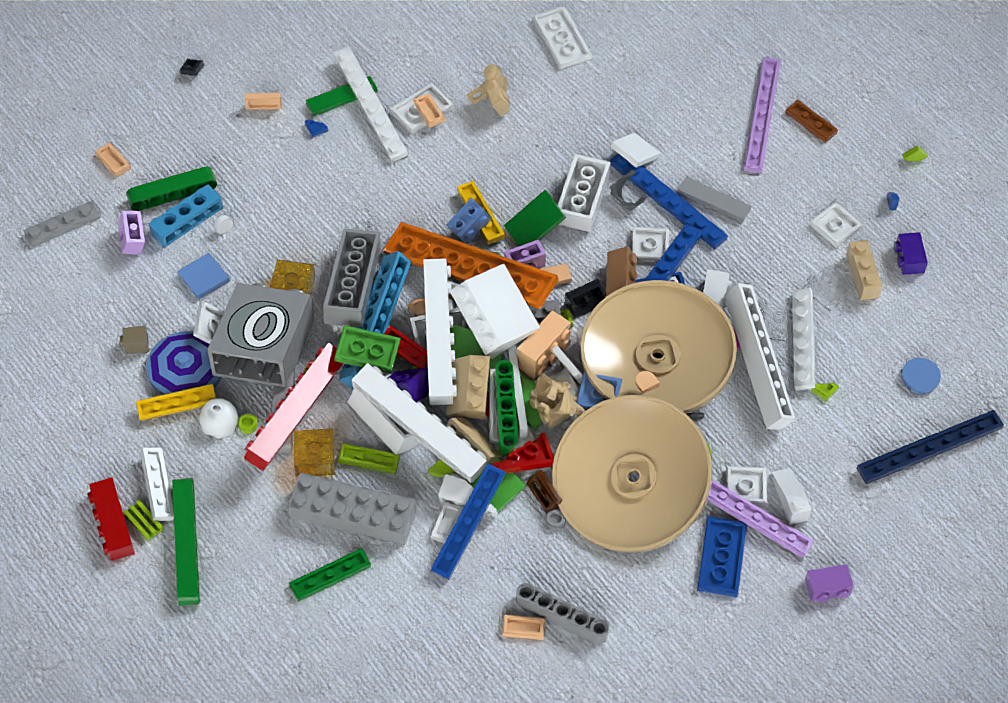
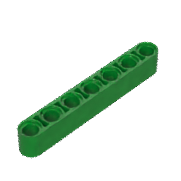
(185, 542)

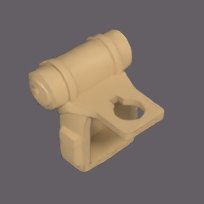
(493, 88)

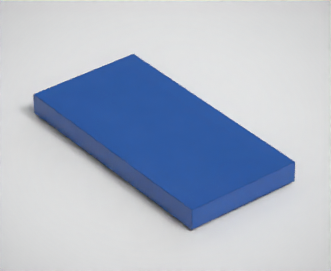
(722, 556)

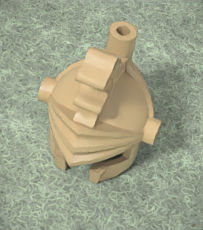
(556, 397)

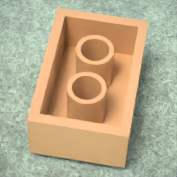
(536, 351)

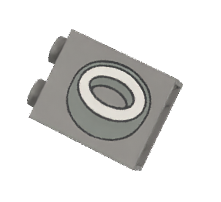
(261, 334)

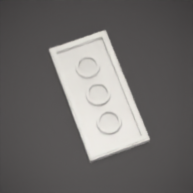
(562, 37)

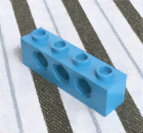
(185, 215)

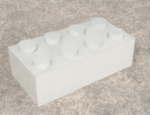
(583, 192)

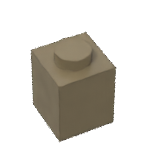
(135, 340)

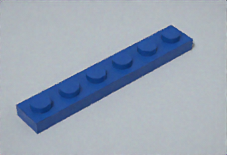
(675, 254)
(468, 521)

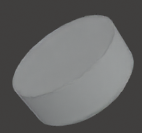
(555, 520)

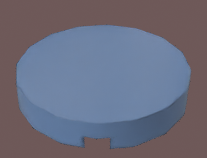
(921, 375)

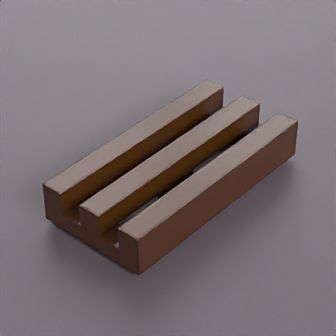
(545, 489)

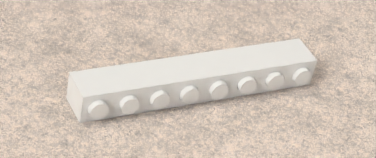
(438, 332)
(759, 357)
(419, 423)

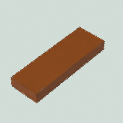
(811, 121)

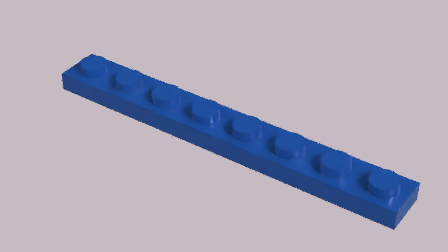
(670, 201)

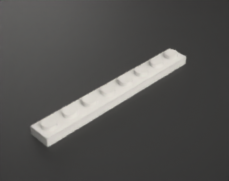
(370, 104)

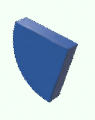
(315, 128)
(893, 200)

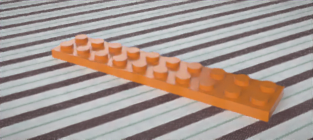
(469, 261)

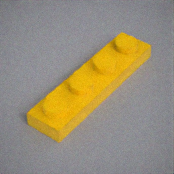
(492, 231)
(175, 402)

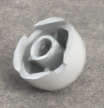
(218, 418)

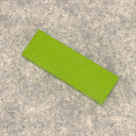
(369, 458)

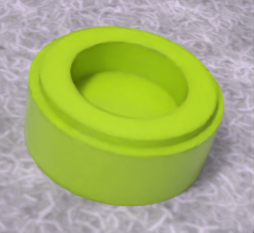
(247, 423)

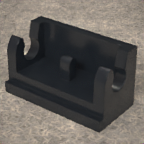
(584, 298)

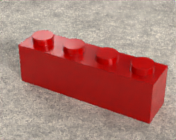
(111, 519)

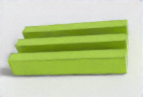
(134, 509)

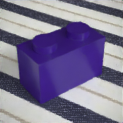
(911, 253)

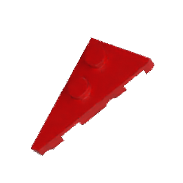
(529, 457)

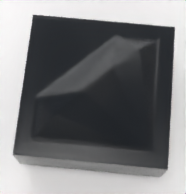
(192, 67)

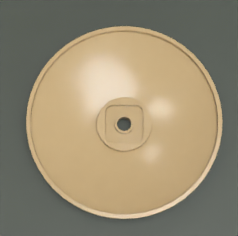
(661, 319)
(626, 438)

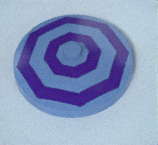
(180, 364)

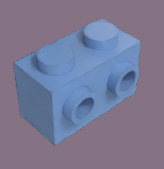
(469, 221)

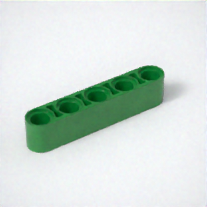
(170, 188)
(505, 398)

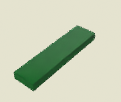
(334, 98)
(329, 574)

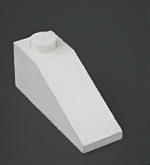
(457, 492)
(791, 496)

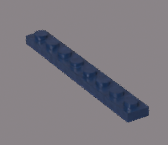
(929, 446)

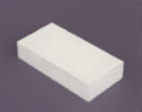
(446, 521)

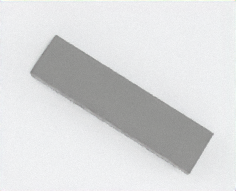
(714, 199)

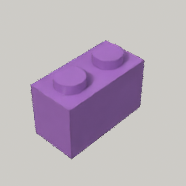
(829, 583)

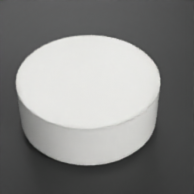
(223, 224)

